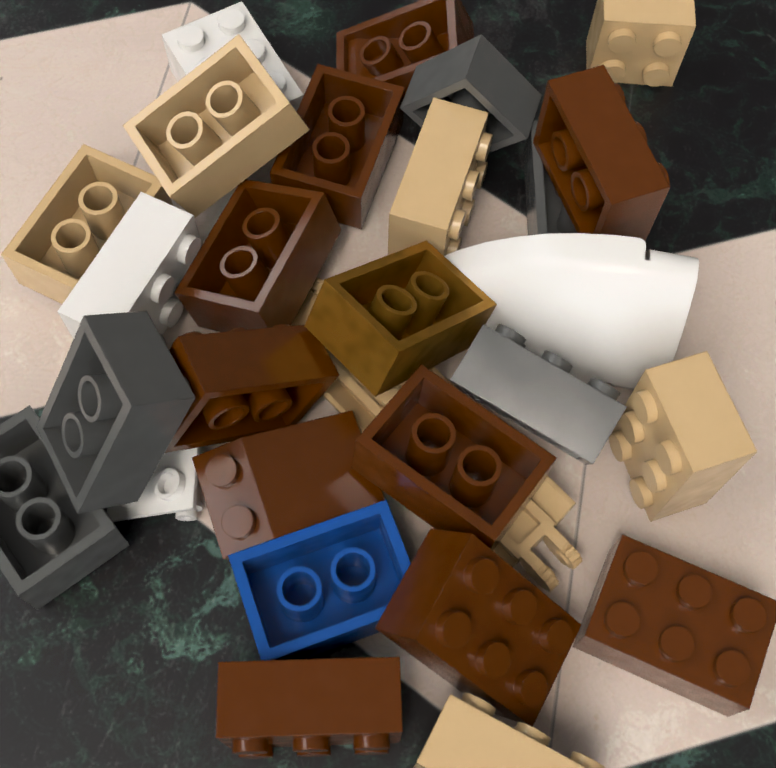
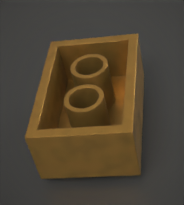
(398, 315)

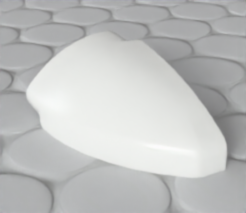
(587, 299)

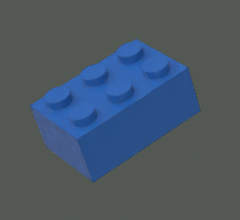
(321, 583)

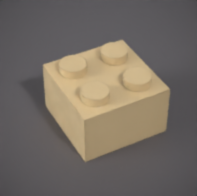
(640, 39)

